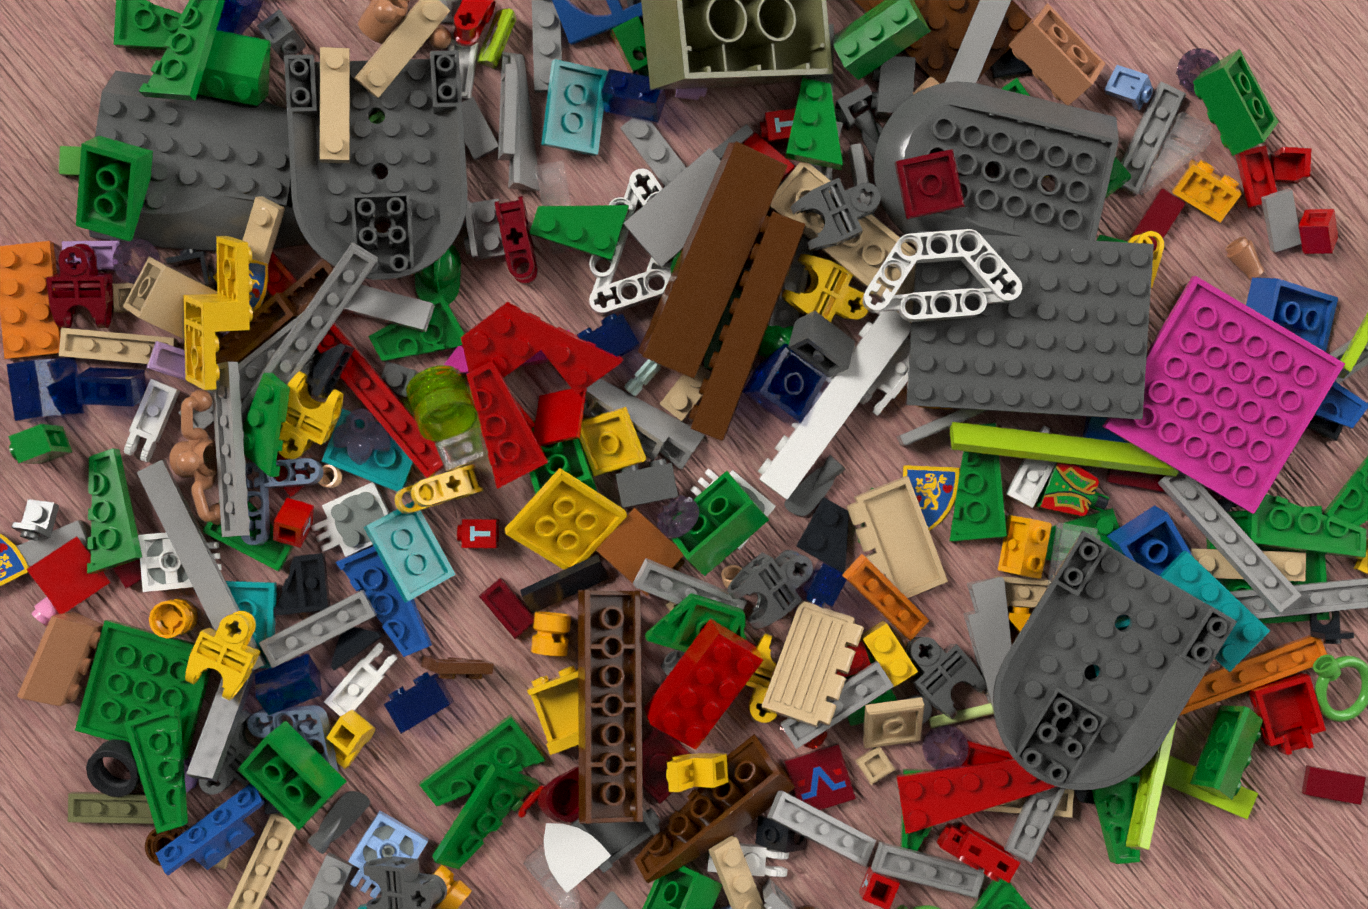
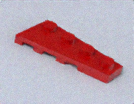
(506, 433)

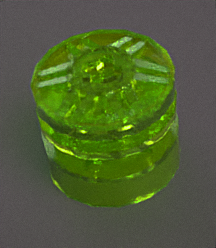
(441, 403)

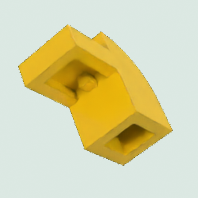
(349, 737)
(697, 771)

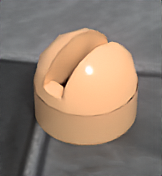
(327, 480)
(729, 574)

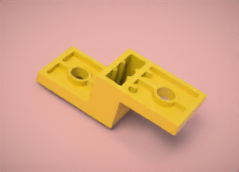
(217, 312)

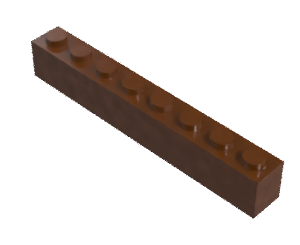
(748, 325)

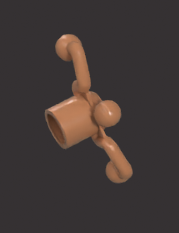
(385, 15)
(197, 456)

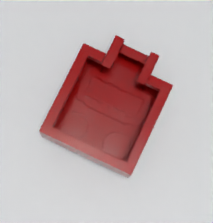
(1288, 712)
(978, 851)

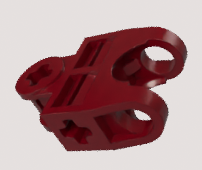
(514, 223)
(81, 286)

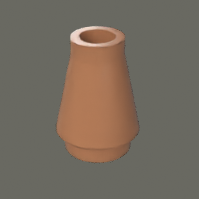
(1244, 256)

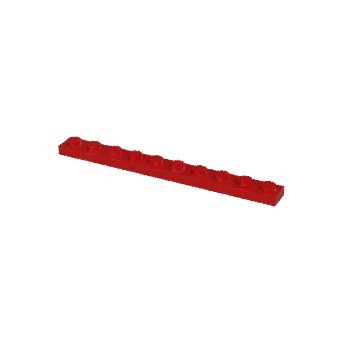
(369, 386)

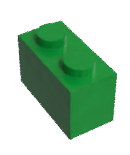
(39, 444)

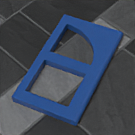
(583, 25)

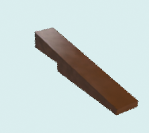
(273, 316)

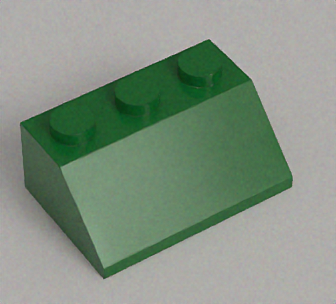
(879, 36)
(237, 69)
(1235, 103)
(723, 524)
(1227, 751)
(291, 774)
(683, 891)

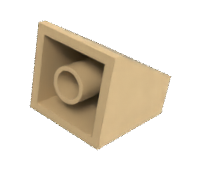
(159, 296)

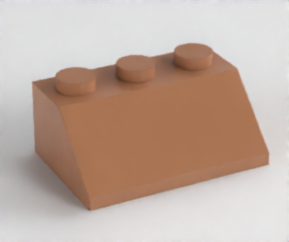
(1057, 55)
(61, 659)

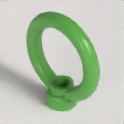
(1329, 670)

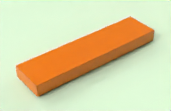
(885, 597)

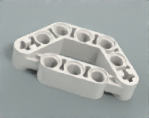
(603, 282)
(989, 295)

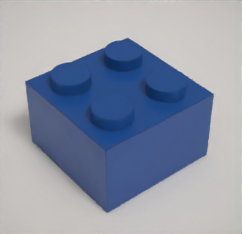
(1149, 540)

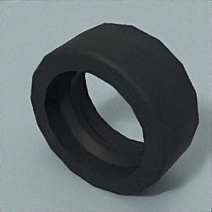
(104, 780)

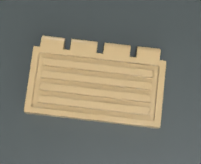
(898, 537)
(810, 665)

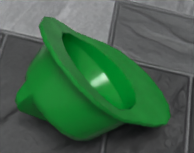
(440, 278)

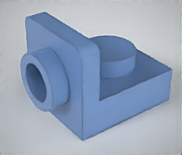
(1129, 86)

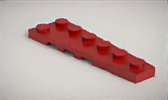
(958, 791)

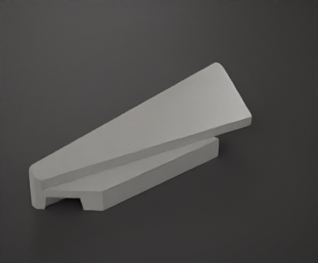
(516, 125)
(988, 628)

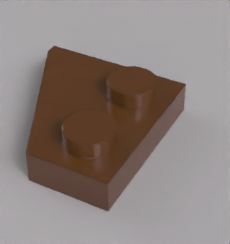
(450, 667)

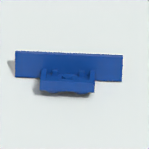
(215, 834)

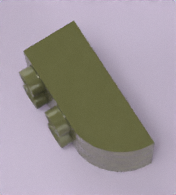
(735, 42)

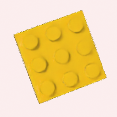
(565, 521)

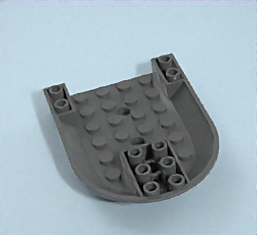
(1026, 142)
(417, 145)
(1141, 677)

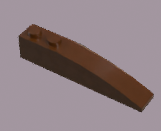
(716, 812)

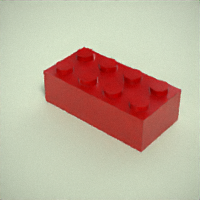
(703, 684)

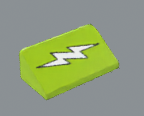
(497, 38)

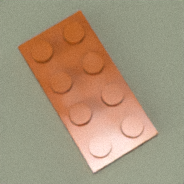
(24, 300)

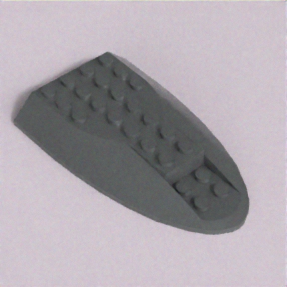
(205, 164)

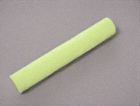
(963, 715)

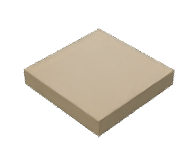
(893, 722)

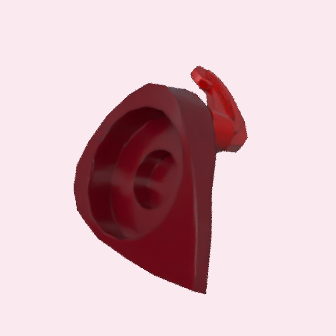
(558, 798)

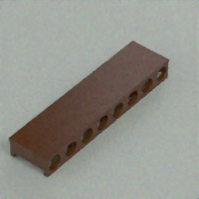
(712, 258)
(609, 706)

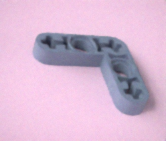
(265, 482)
(308, 729)

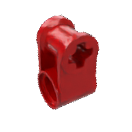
(471, 20)

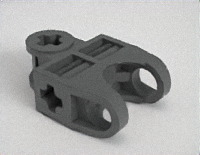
(847, 204)
(774, 583)
(941, 671)
(237, 753)
(403, 884)

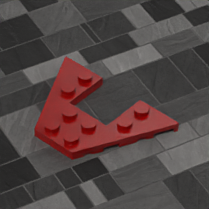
(515, 336)

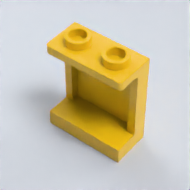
(557, 708)

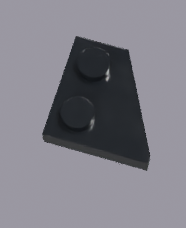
(827, 535)
(305, 587)

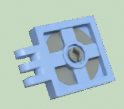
(384, 839)

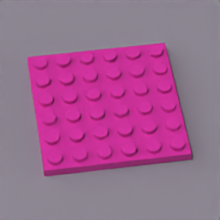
(1227, 394)

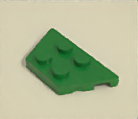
(689, 617)

